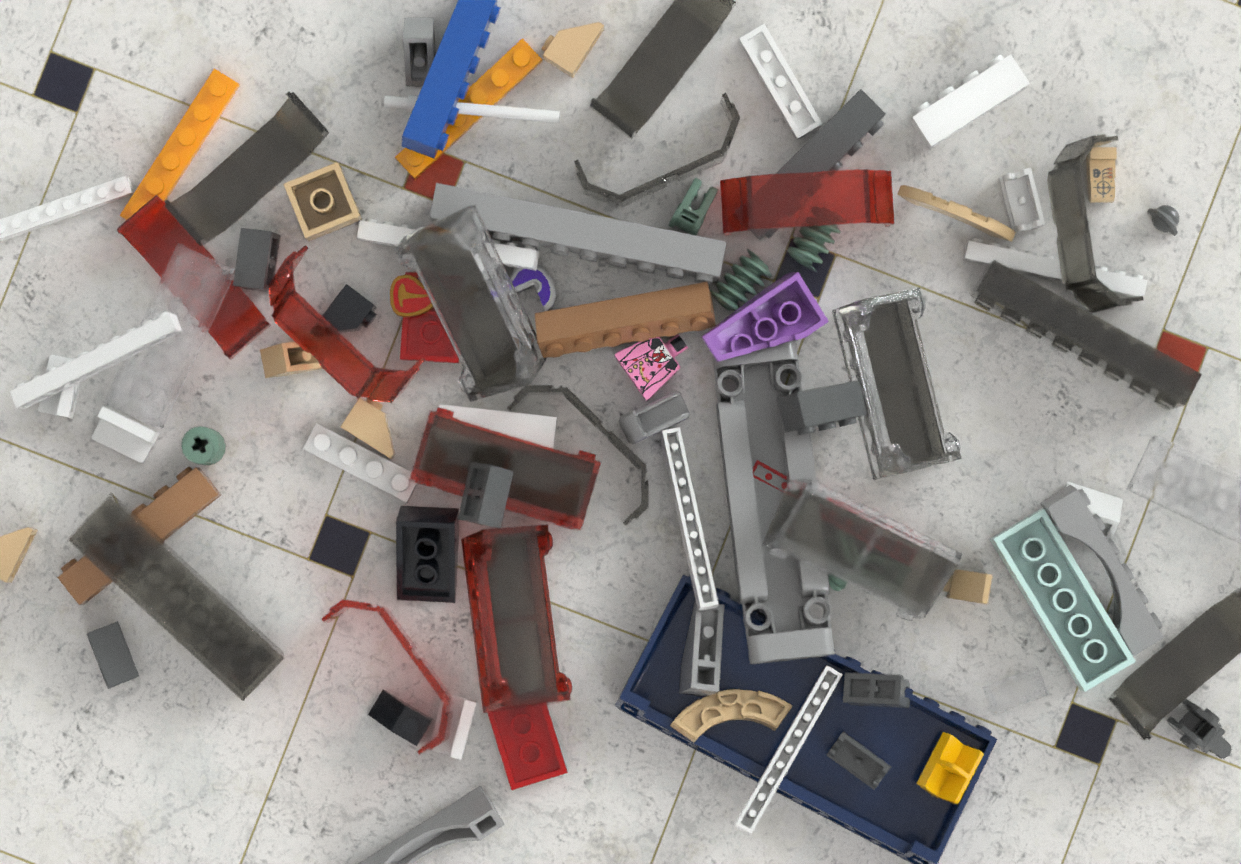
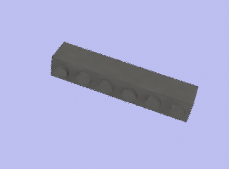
(833, 141)

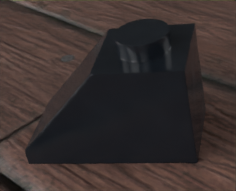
(350, 311)
(400, 717)

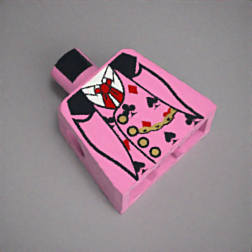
(651, 363)

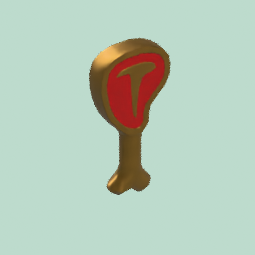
(409, 297)

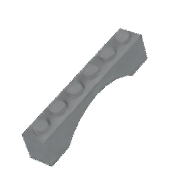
(1071, 516)
(464, 820)

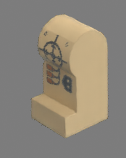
(1101, 174)

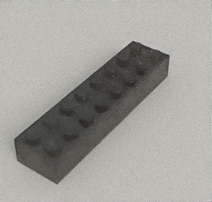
(1085, 335)
(176, 596)

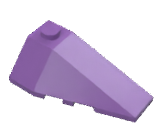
(772, 317)

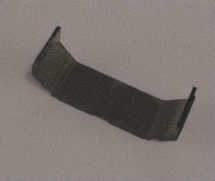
(660, 63)
(249, 172)
(661, 182)
(1073, 228)
(529, 390)
(1180, 666)

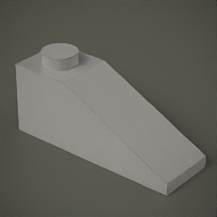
(702, 653)

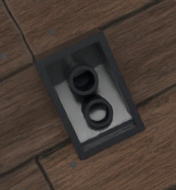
(427, 553)

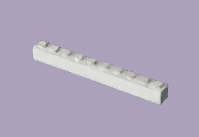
(65, 207)
(392, 235)
(1048, 267)
(95, 361)
(689, 519)
(787, 750)

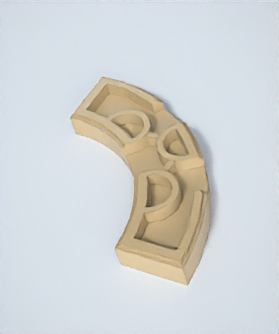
(956, 211)
(728, 706)

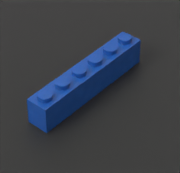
(448, 76)

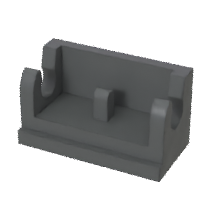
(256, 259)
(485, 495)
(112, 655)
(875, 690)
(858, 760)

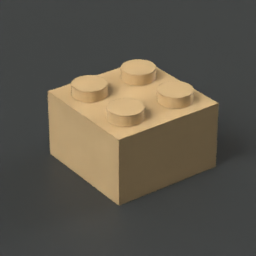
(322, 201)

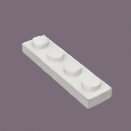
(780, 81)
(360, 462)

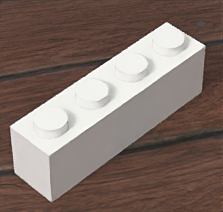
(968, 102)
(528, 427)

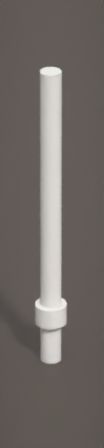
(481, 110)

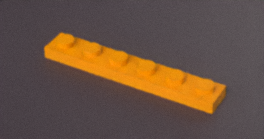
(486, 90)
(184, 141)

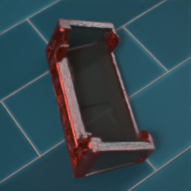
(544, 480)
(513, 618)

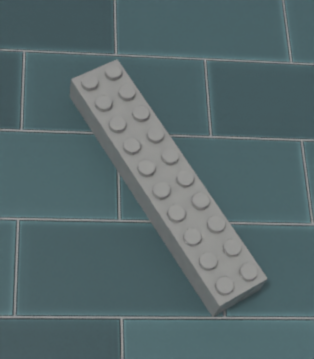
(587, 234)

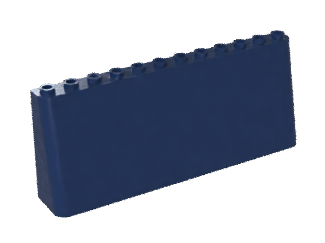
(893, 815)

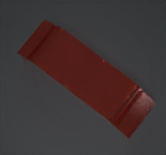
(806, 200)
(155, 236)
(327, 345)
(421, 663)

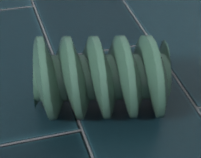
(812, 244)
(741, 282)
(192, 442)

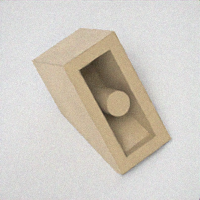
(571, 47)
(287, 360)
(370, 426)
(13, 550)
(969, 586)

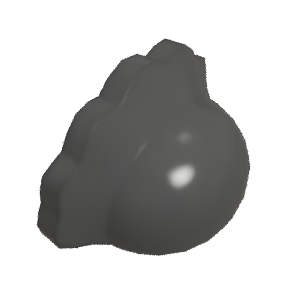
(1165, 219)

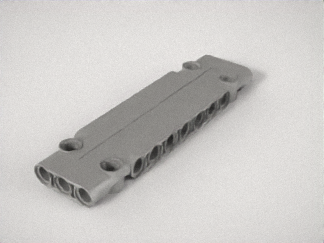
(750, 432)

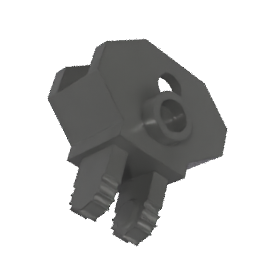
(1201, 730)

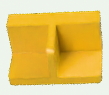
(949, 769)

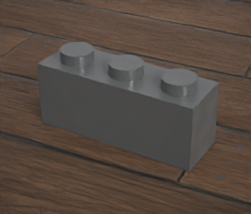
(822, 408)

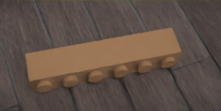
(625, 320)
(164, 516)

